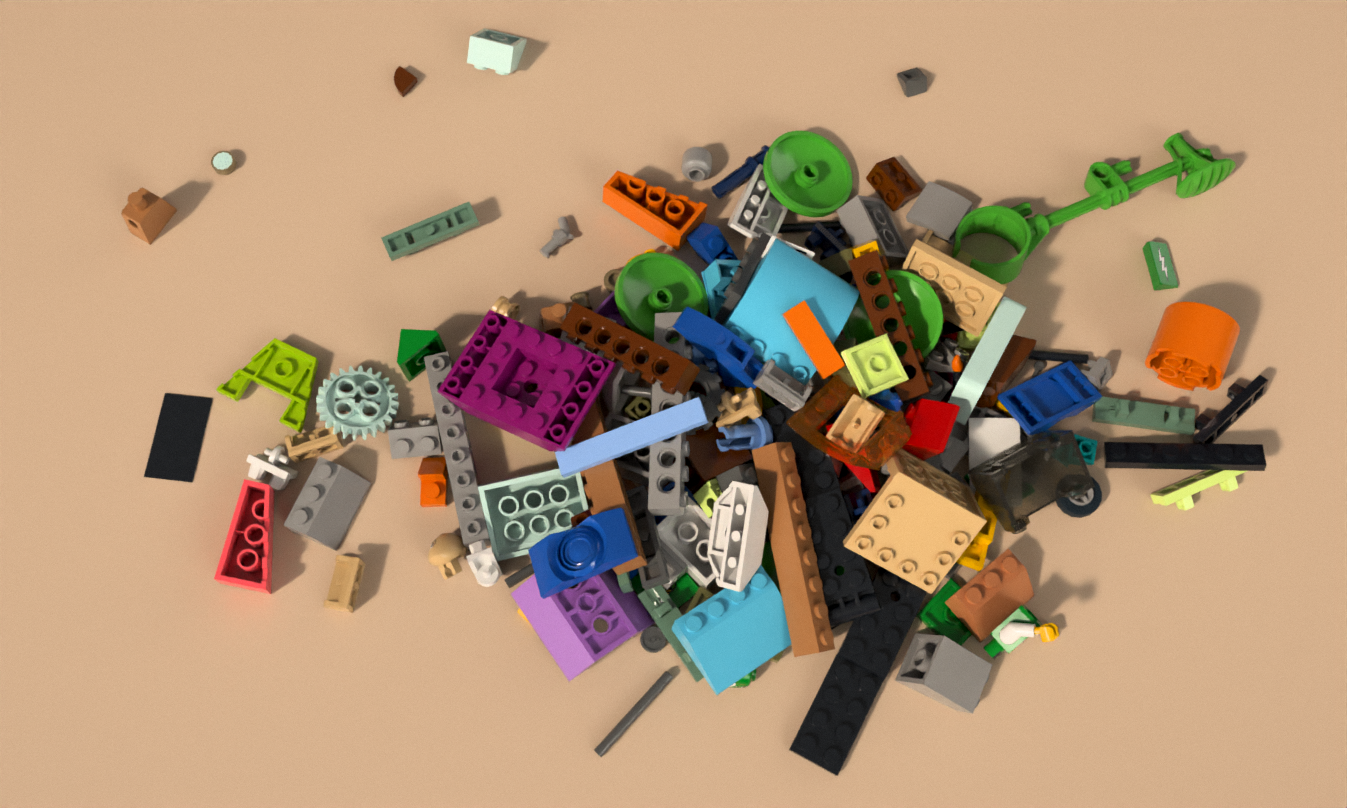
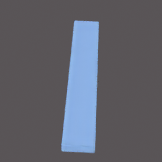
(631, 437)

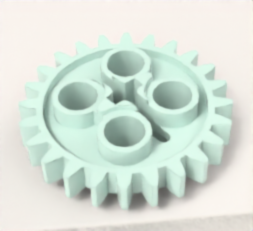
(356, 421)

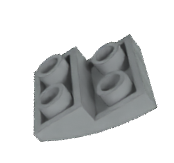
(939, 210)
(941, 357)

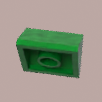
(414, 347)

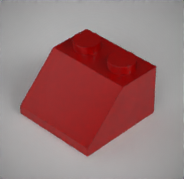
(930, 427)

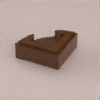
(404, 81)

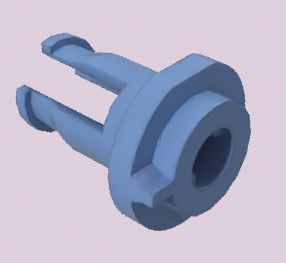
(750, 436)

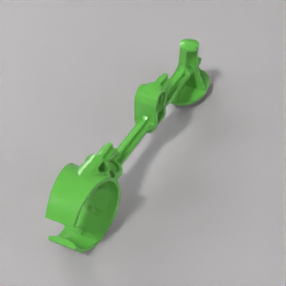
(1105, 190)

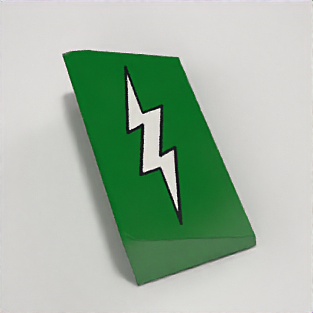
(1159, 266)

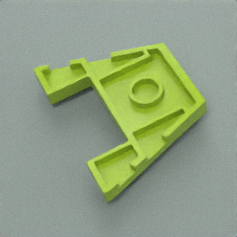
(282, 371)

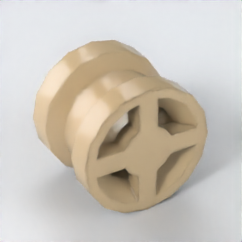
(506, 308)

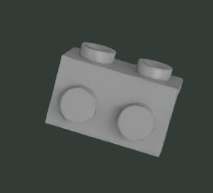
(415, 438)

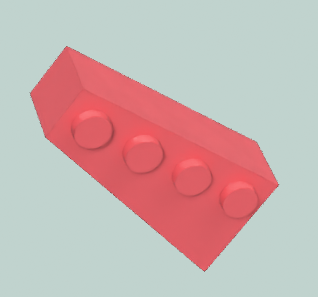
(249, 542)

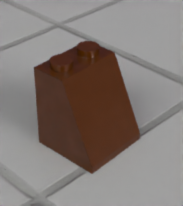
(1007, 369)
(707, 460)

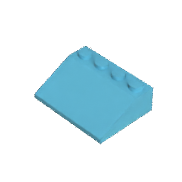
(735, 631)

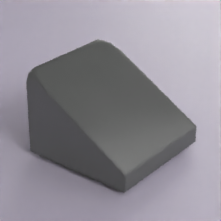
(912, 82)

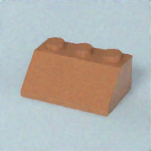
(992, 595)

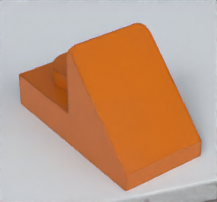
(434, 482)

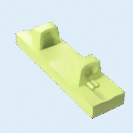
(1182, 491)

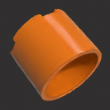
(1193, 346)

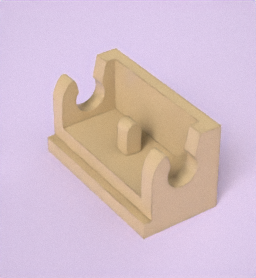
(855, 423)
(313, 444)
(345, 583)

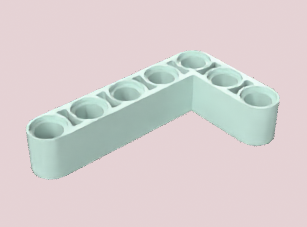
(986, 357)

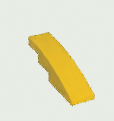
(975, 553)

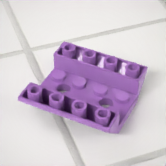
(567, 619)

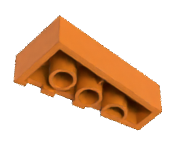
(654, 209)

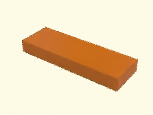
(813, 339)

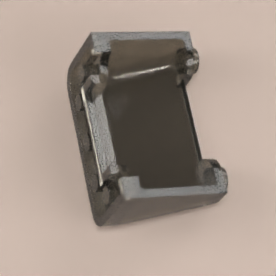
(1032, 477)

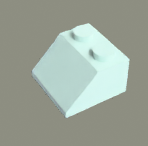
(495, 51)

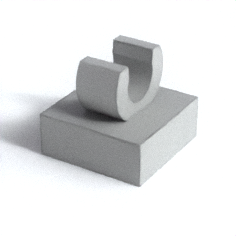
(1099, 372)

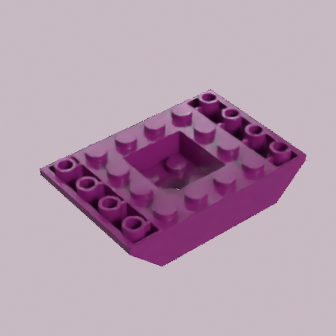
(507, 358)

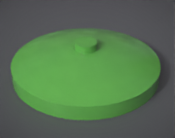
(807, 173)
(657, 285)
(922, 311)

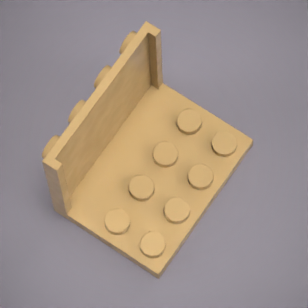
(963, 292)
(917, 522)

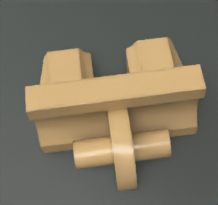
(738, 407)

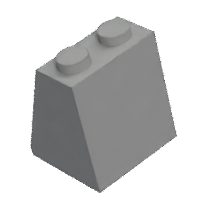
(944, 672)

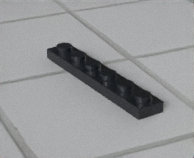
(1184, 456)

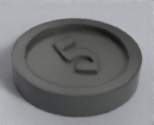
(652, 639)

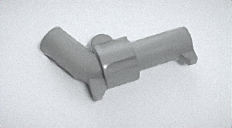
(558, 238)

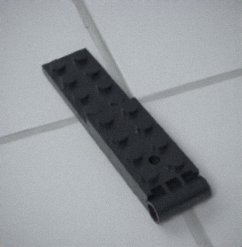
(830, 522)
(857, 674)

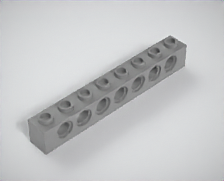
(457, 454)
(659, 501)

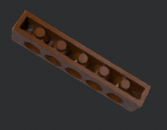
(862, 269)
(680, 372)

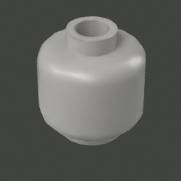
(696, 164)

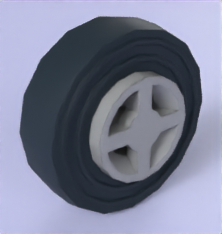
(1084, 506)

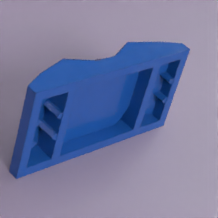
(1049, 398)
(582, 551)

